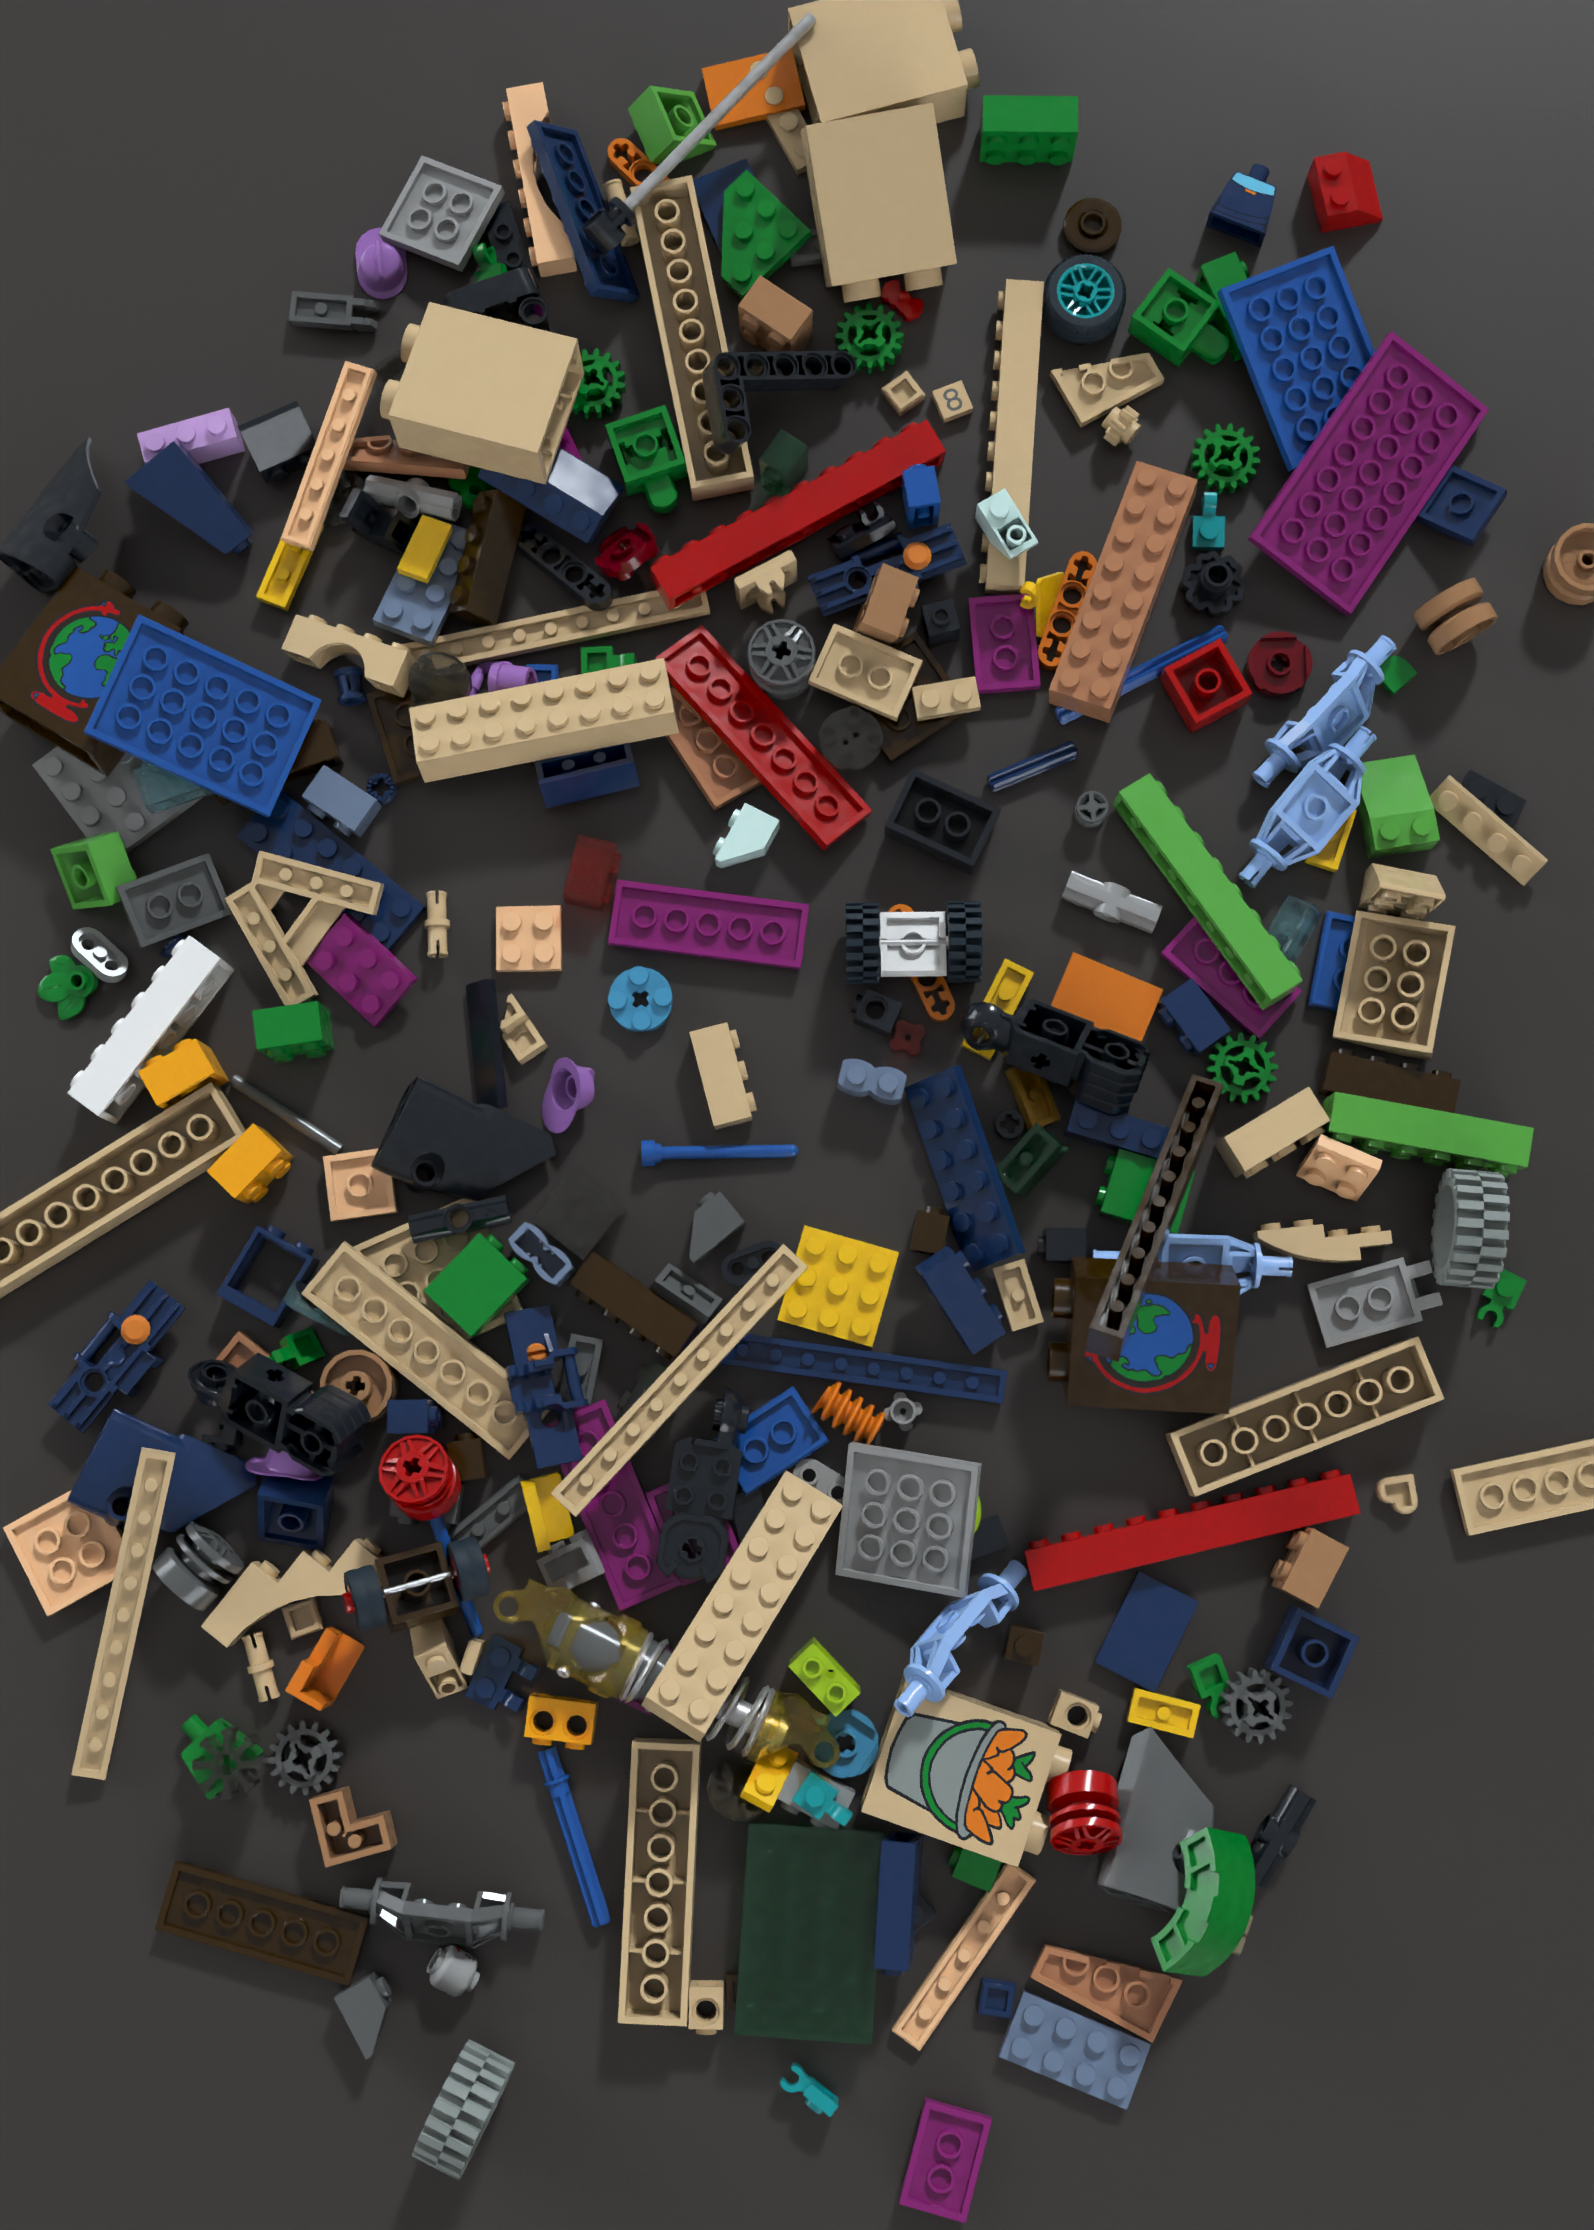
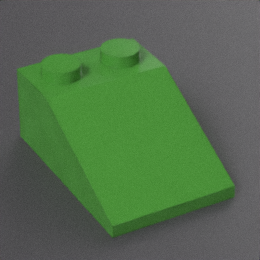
(1396, 808)

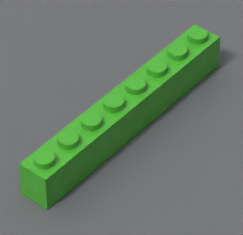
(1207, 891)

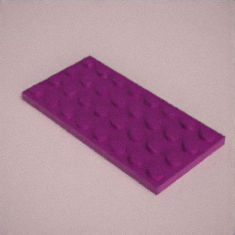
(1368, 473)

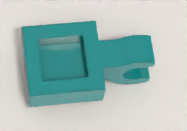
(1208, 529)
(818, 1797)
(817, 2095)

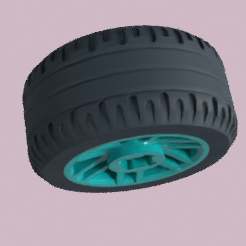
(1083, 299)

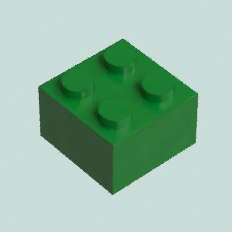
(293, 1031)

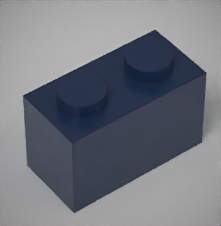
(1192, 1018)
(413, 1416)

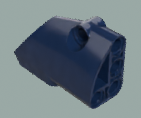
(198, 1482)

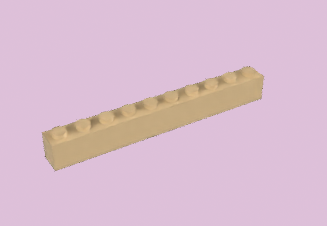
(1013, 420)

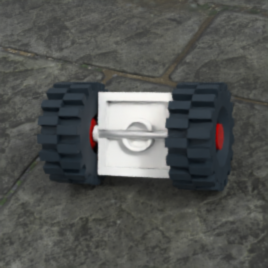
(914, 943)

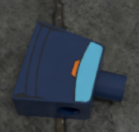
(1244, 206)

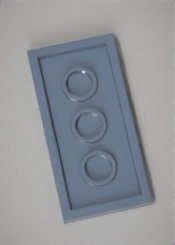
(420, 608)
(1074, 2049)

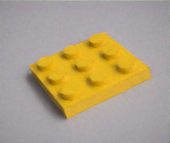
(841, 1288)

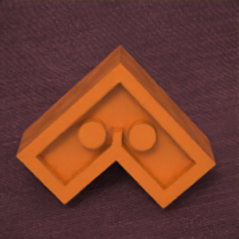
(326, 1670)

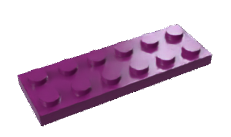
(708, 924)
(620, 1520)

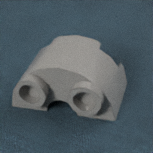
(572, 1563)

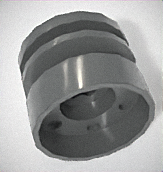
(784, 677)
(192, 1572)

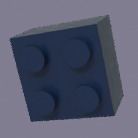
(1311, 1651)

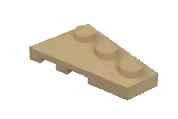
(1098, 388)

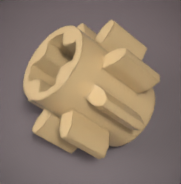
(1121, 425)

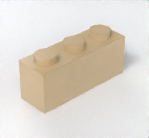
(722, 1075)

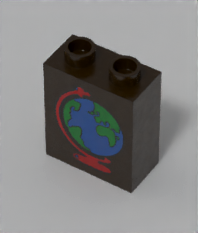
(67, 658)
(1176, 1349)

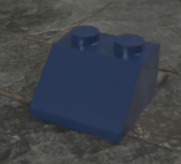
(295, 1511)

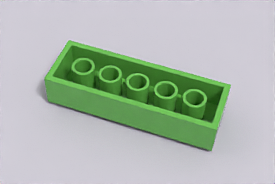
(1427, 1134)

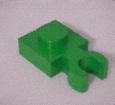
(1503, 1295)
(1209, 1679)

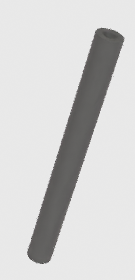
(286, 1114)

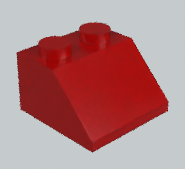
(1343, 192)

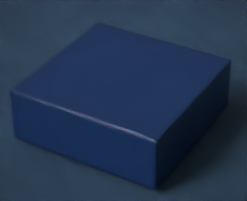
(996, 1998)

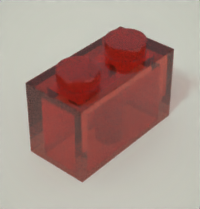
(591, 873)

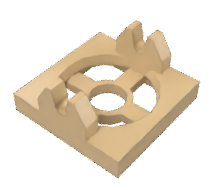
(767, 582)

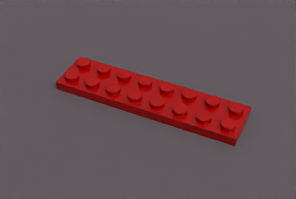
(763, 738)

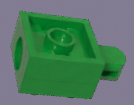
(1178, 321)
(650, 464)

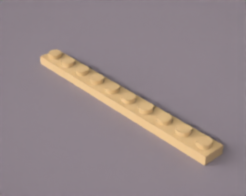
(561, 628)
(679, 1380)
(123, 1613)

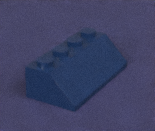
(573, 497)

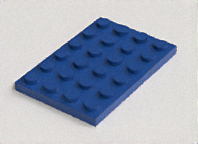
(1298, 344)
(202, 716)

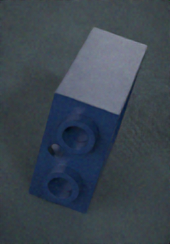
(229, 1288)

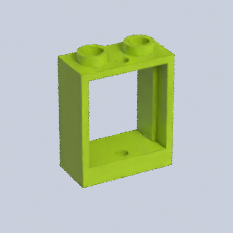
(832, 1688)

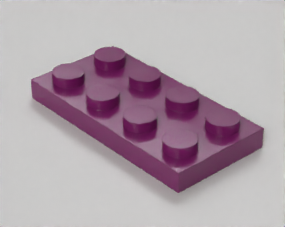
(1198, 958)

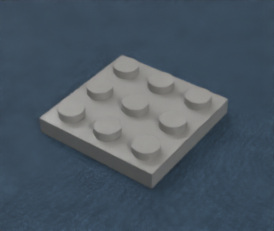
(441, 213)

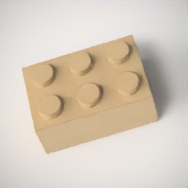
(1273, 1134)

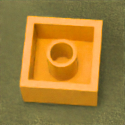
(181, 1072)
(251, 1165)

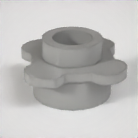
(893, 1412)

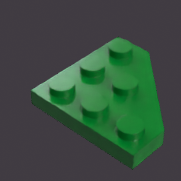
(756, 234)

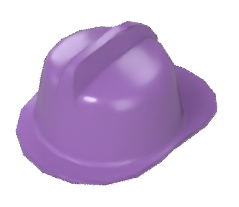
(380, 266)
(567, 1092)
(279, 1465)

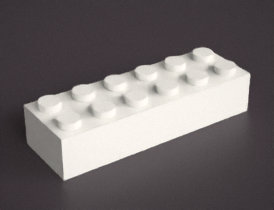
(150, 1029)

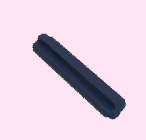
(1032, 766)

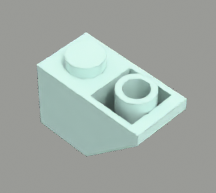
(1004, 525)
(748, 837)

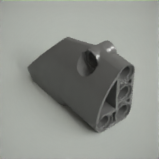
(1157, 1812)

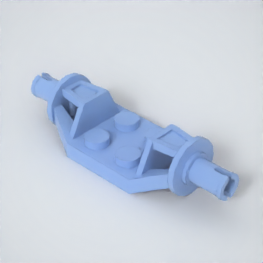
(1333, 717)
(1310, 808)
(1221, 1251)
(931, 1658)

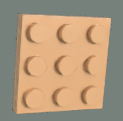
(65, 1552)

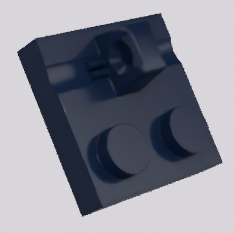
(1462, 505)

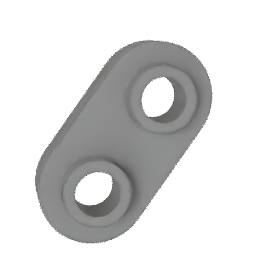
(101, 956)
(825, 1477)

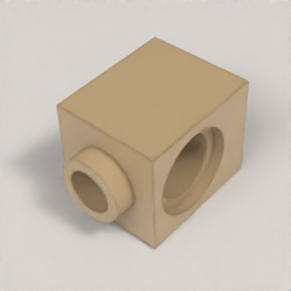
(1063, 1703)
(706, 1991)

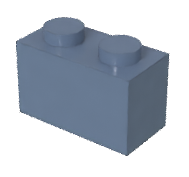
(341, 801)

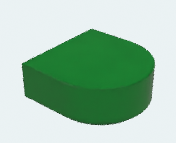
(1396, 673)

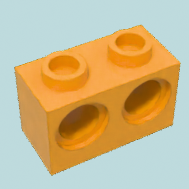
(561, 1710)

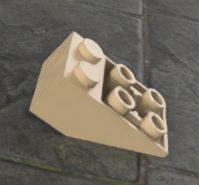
(1400, 892)

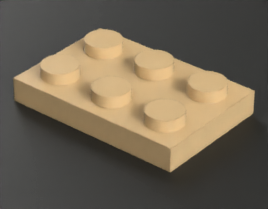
(865, 672)

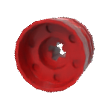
(424, 1493)
(1083, 1812)

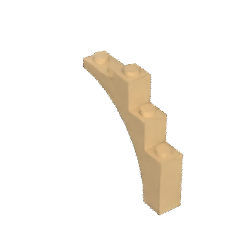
(263, 1591)

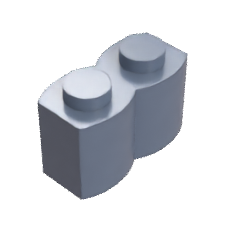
(880, 1083)
(537, 1249)

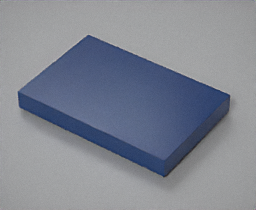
(1331, 961)
(777, 1440)

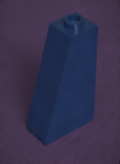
(188, 495)
(897, 1901)

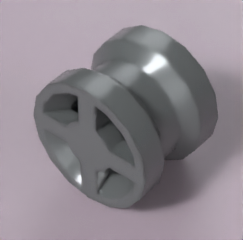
(1091, 802)

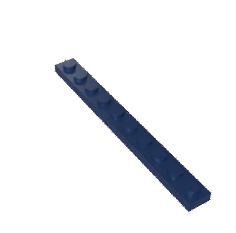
(869, 1368)

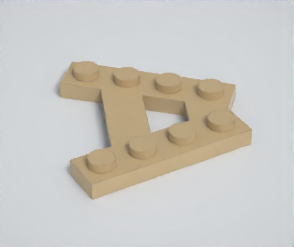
(287, 953)

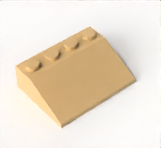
(1394, 984)

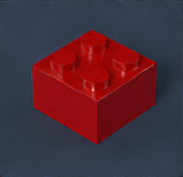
(1205, 685)

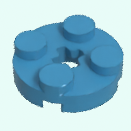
(622, 1000)
(864, 1738)

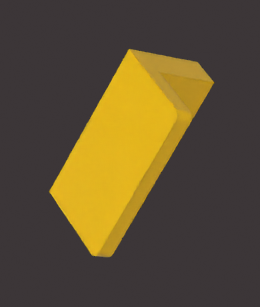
(547, 1515)

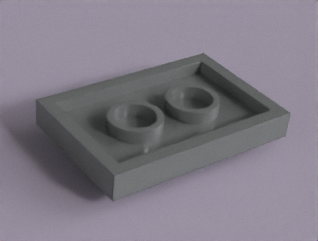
(174, 900)

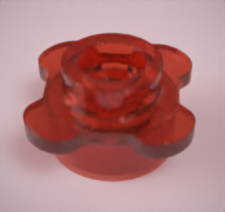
(913, 1045)

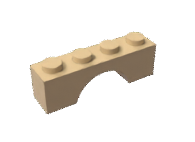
(317, 643)

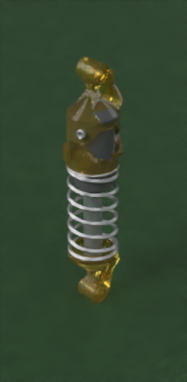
(623, 1662)

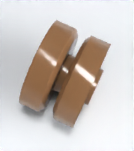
(1570, 566)
(1455, 616)
(368, 1368)

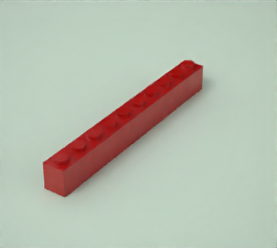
(794, 515)
(1190, 1531)

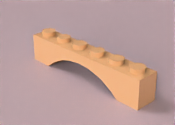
(551, 244)

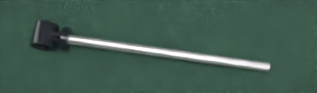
(605, 227)

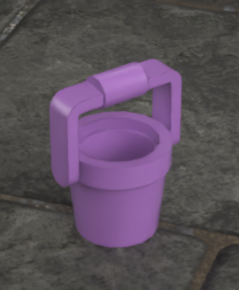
(501, 676)

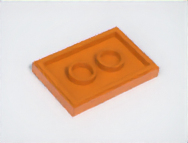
(753, 107)
(1106, 997)

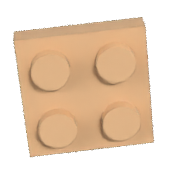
(529, 938)
(1339, 1168)
(357, 1188)

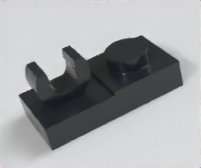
(855, 537)

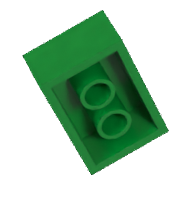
(1028, 129)

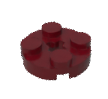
(626, 551)
(1267, 679)

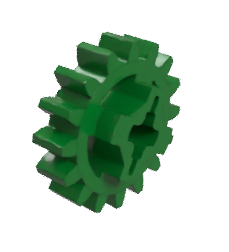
(870, 324)
(600, 395)
(1225, 472)
(1246, 1055)

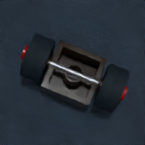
(416, 1585)

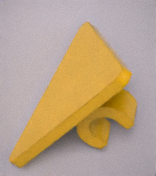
(1042, 596)

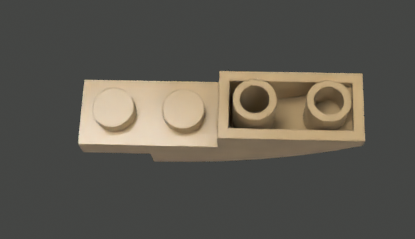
(1309, 1242)

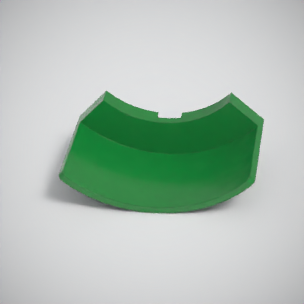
(1215, 1904)

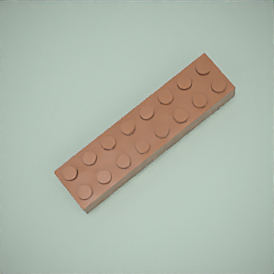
(1122, 591)

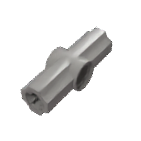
(414, 497)
(1111, 902)

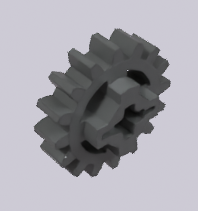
(1265, 1696)
(299, 1744)

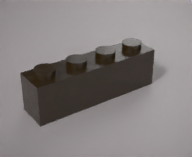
(486, 558)
(316, 750)
(1387, 1082)
(636, 1305)

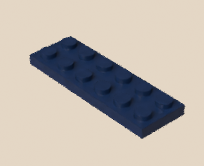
(577, 199)
(302, 837)
(964, 1168)

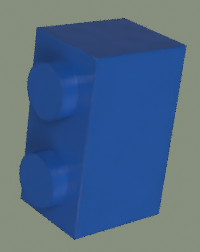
(920, 496)

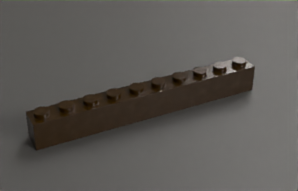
(1154, 1219)

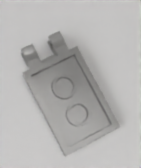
(1370, 1301)

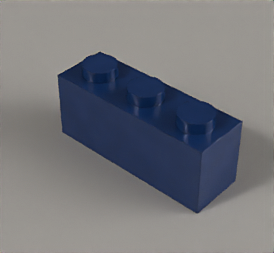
(586, 774)
(1115, 1131)
(961, 1299)

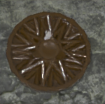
(1092, 226)

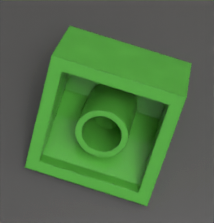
(665, 119)
(93, 869)

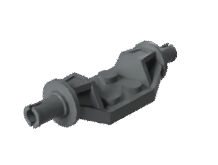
(441, 1924)

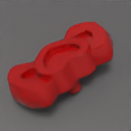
(901, 301)

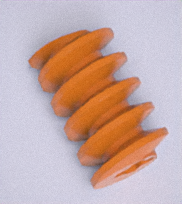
(849, 1413)

